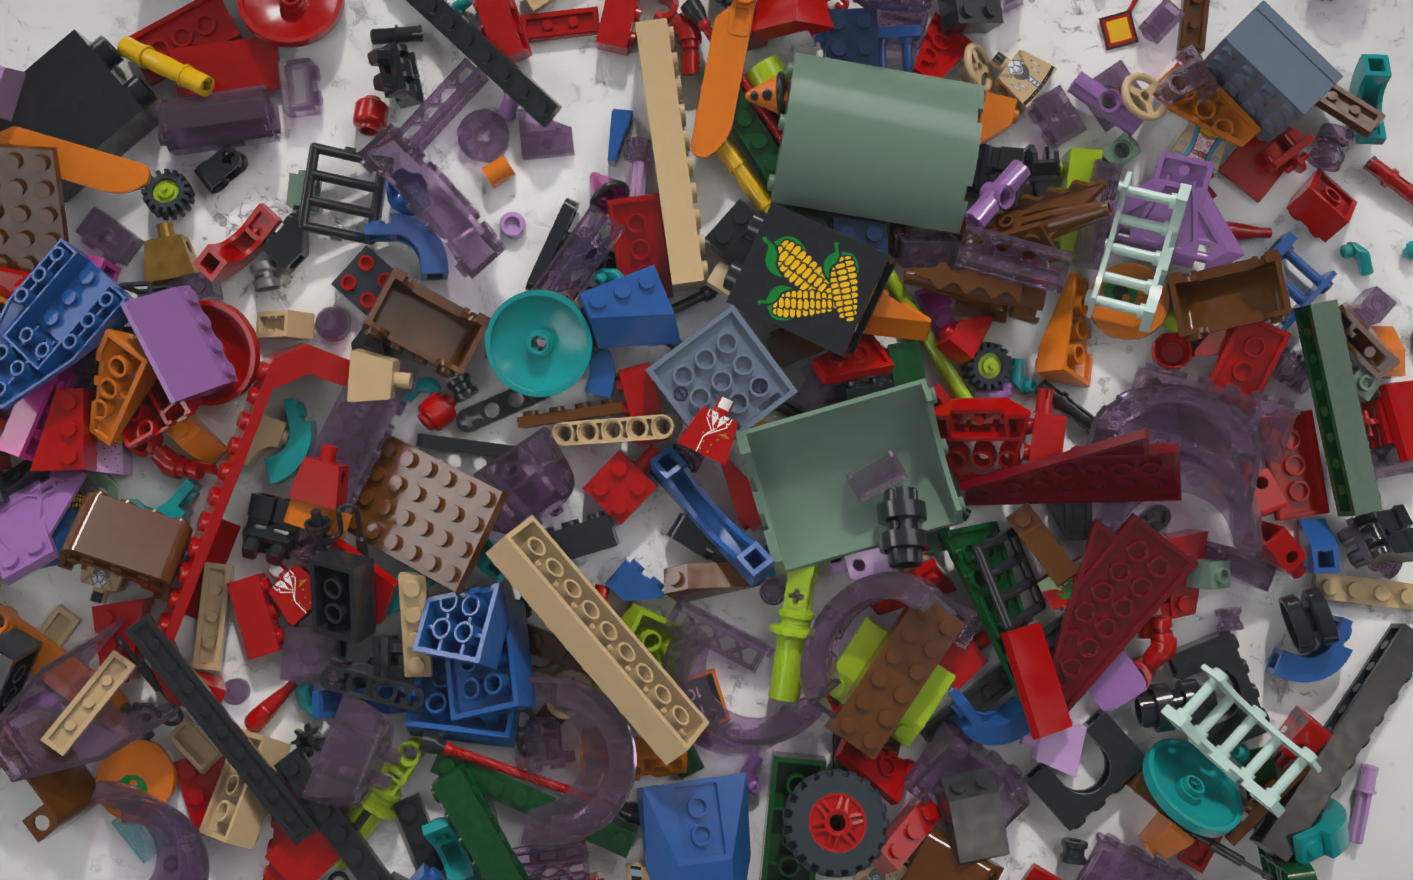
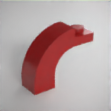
(239, 250)

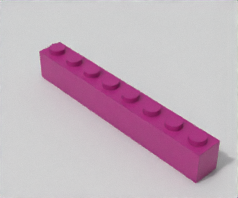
(30, 413)

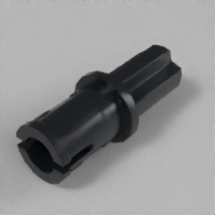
(396, 35)

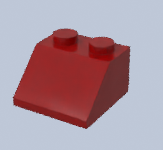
(1321, 206)

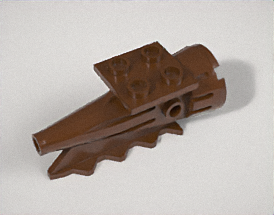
(1050, 215)
(980, 293)

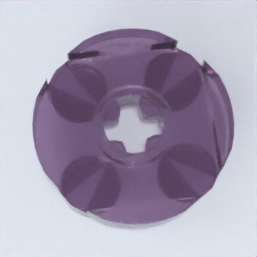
(481, 150)

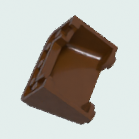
(1230, 296)

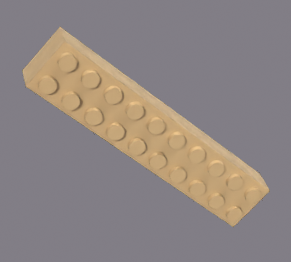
(669, 149)
(598, 639)

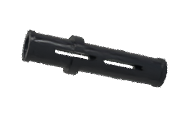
(1068, 406)

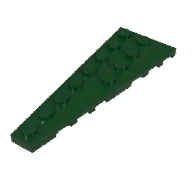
(959, 547)

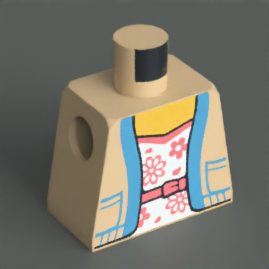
(1200, 144)

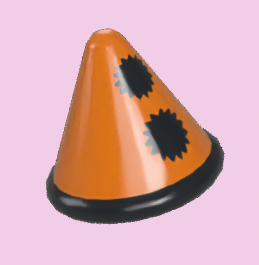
(770, 94)

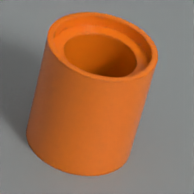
(498, 171)

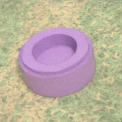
(512, 225)

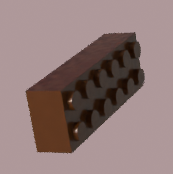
(893, 678)

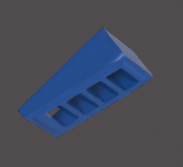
(620, 125)

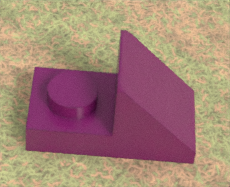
(937, 308)

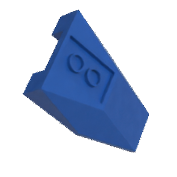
(55, 320)
(696, 829)

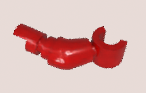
(688, 36)
(172, 463)
(1162, 644)

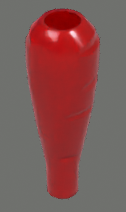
(1244, 231)
(265, 711)

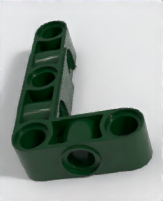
(1280, 870)

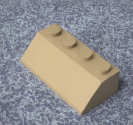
(234, 810)

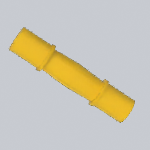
(165, 66)
(745, 176)

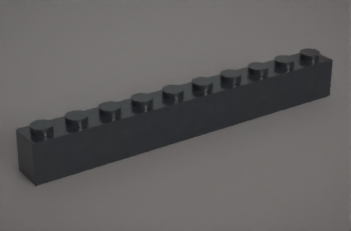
(1351, 726)

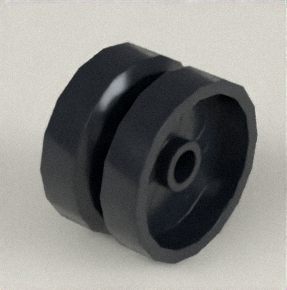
(1308, 620)

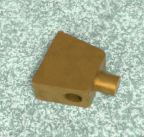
(168, 256)

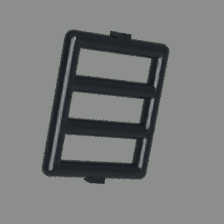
(309, 200)
(1029, 581)

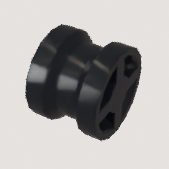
(462, 387)
(1073, 851)

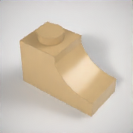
(285, 325)
(269, 435)

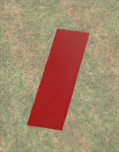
(218, 553)

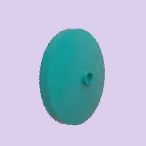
(514, 348)
(1192, 788)

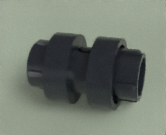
(903, 539)
(1157, 696)

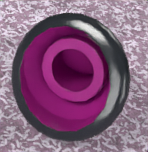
(606, 188)

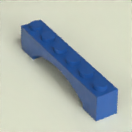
(741, 551)

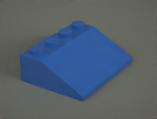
(487, 691)
(435, 715)

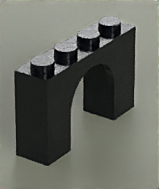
(1220, 651)
(1121, 761)

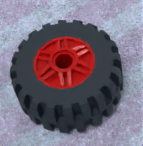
(860, 817)

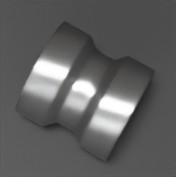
(265, 275)

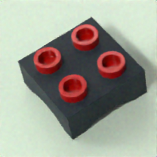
(363, 279)

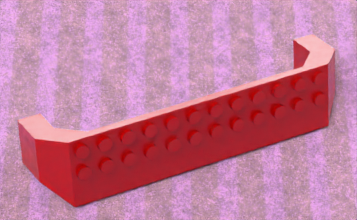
(271, 373)

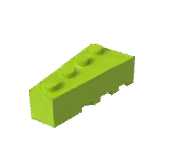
(1078, 165)

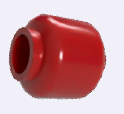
(370, 115)
(437, 411)

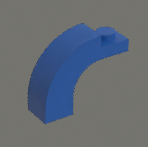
(412, 233)
(601, 374)
(1315, 665)
(327, 702)
(991, 727)

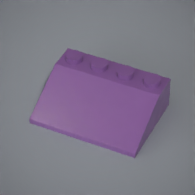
(180, 343)

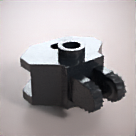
(1042, 171)

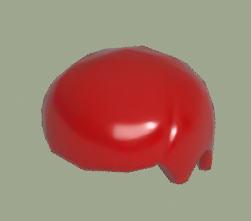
(1171, 351)

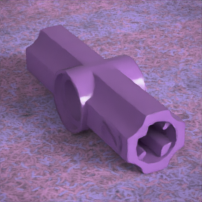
(1091, 94)
(997, 194)

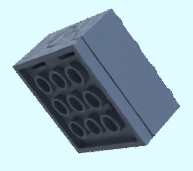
(1271, 71)
(725, 362)

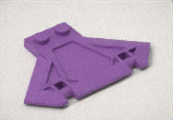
(1201, 221)
(30, 521)

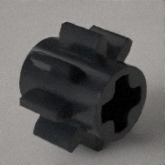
(301, 739)

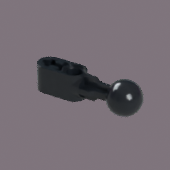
(690, 536)

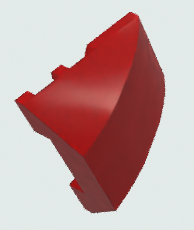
(787, 17)
(156, 416)
(982, 447)

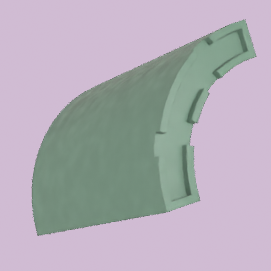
(877, 143)
(802, 465)

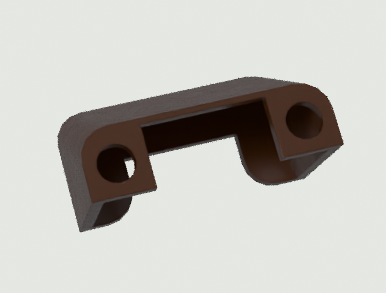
(65, 799)
(938, 862)

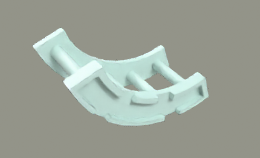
(1161, 259)
(1220, 754)

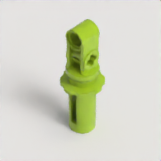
(791, 633)
(381, 802)

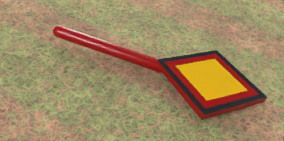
(1119, 28)

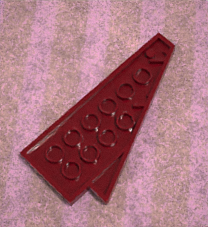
(1102, 472)
(1114, 594)

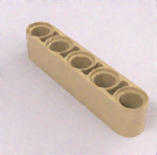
(628, 430)

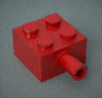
(1044, 430)
(623, 484)

